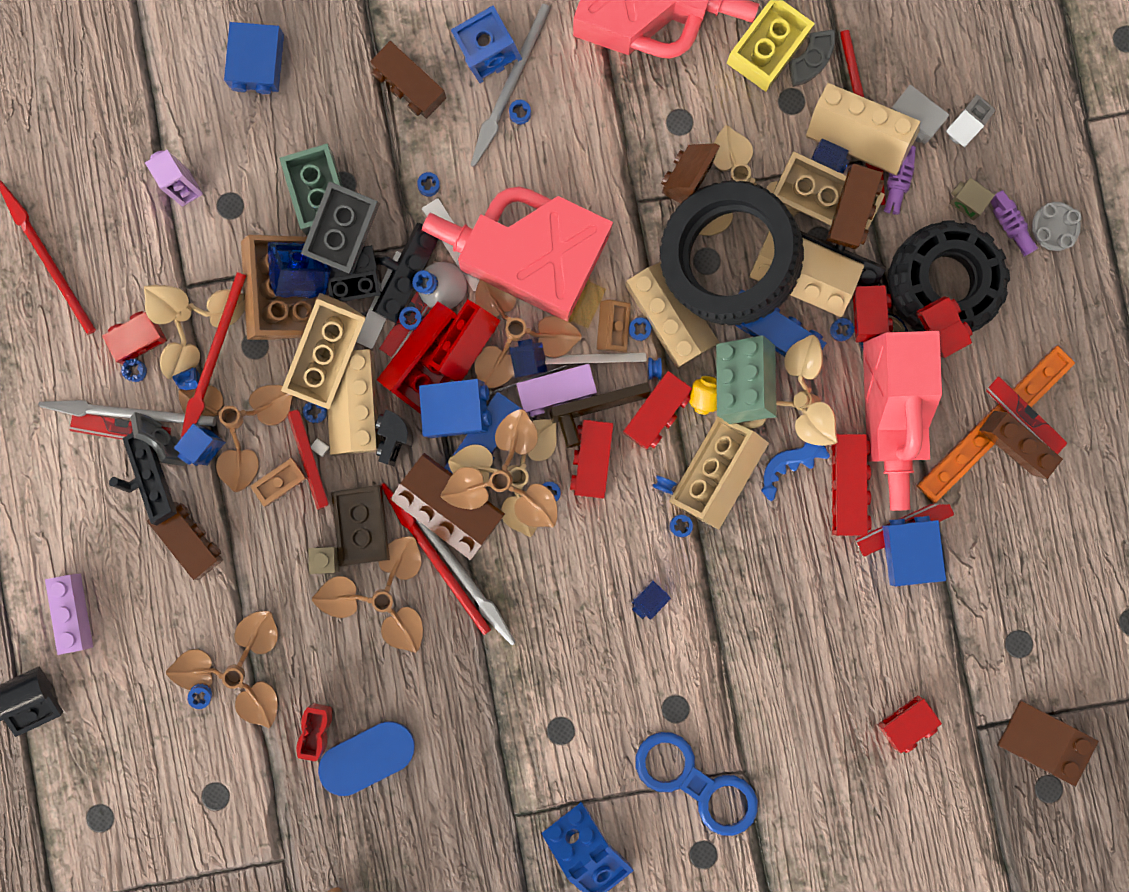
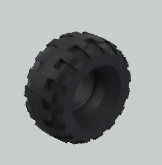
(960, 241)

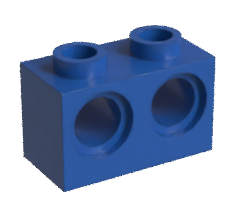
(199, 445)

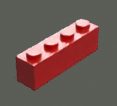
(850, 485)

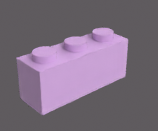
(173, 177)
(556, 389)
(69, 613)

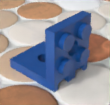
(488, 58)
(590, 860)

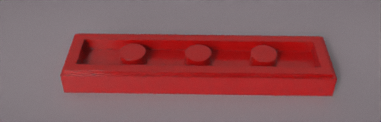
(307, 459)

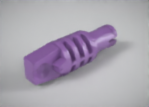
(900, 184)
(1012, 222)

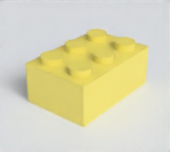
(770, 43)

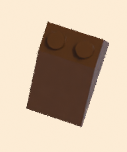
(690, 171)
(1048, 743)

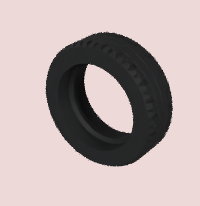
(696, 214)

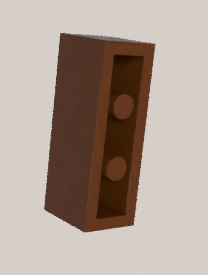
(407, 80)
(855, 206)
(1021, 444)
(188, 543)

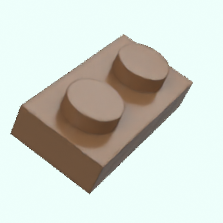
(278, 482)

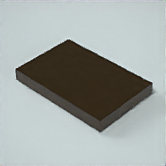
(360, 525)

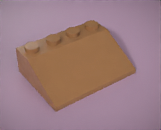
(266, 314)

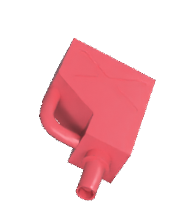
(632, 23)
(535, 259)
(900, 403)

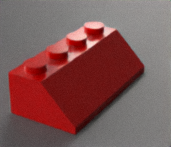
(410, 365)

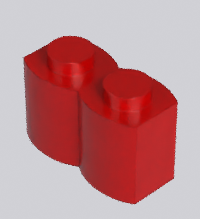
(944, 317)
(314, 738)

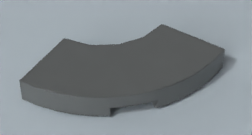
(813, 59)
(160, 440)

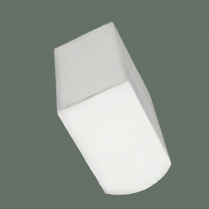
(320, 447)

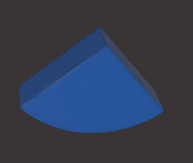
(187, 380)

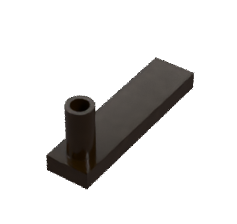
(567, 412)

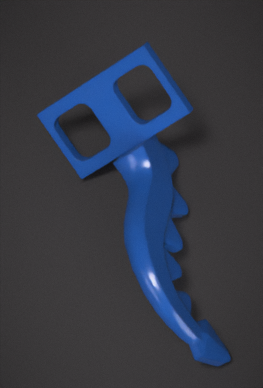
(792, 458)

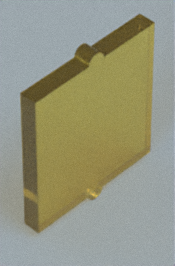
(587, 304)

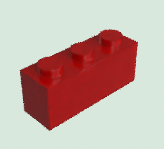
(463, 341)
(658, 411)
(592, 459)

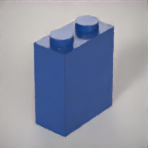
(254, 57)
(454, 408)
(914, 551)

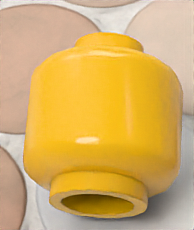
(704, 395)

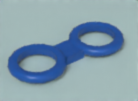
(696, 784)

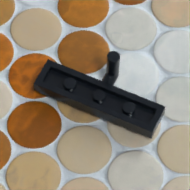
(871, 272)
(399, 285)
(149, 480)

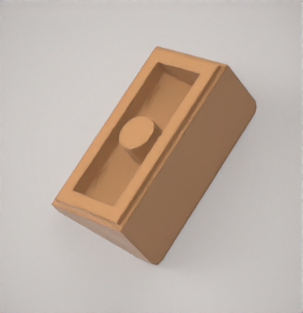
(613, 326)

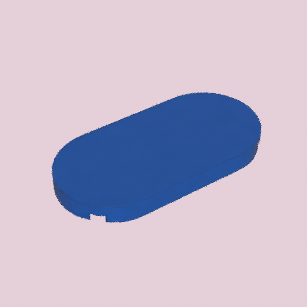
(366, 758)

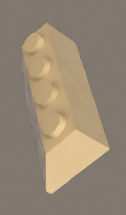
(864, 128)
(813, 188)
(825, 279)
(676, 327)
(323, 351)
(355, 407)
(719, 472)

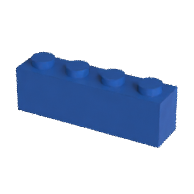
(779, 330)
(499, 409)

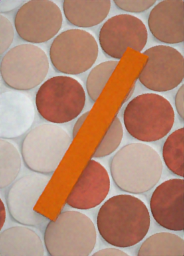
(975, 443)

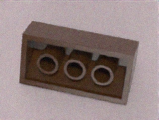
(421, 498)

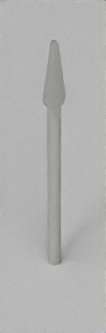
(490, 127)
(81, 408)
(486, 607)

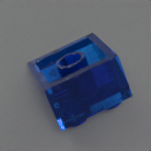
(295, 273)

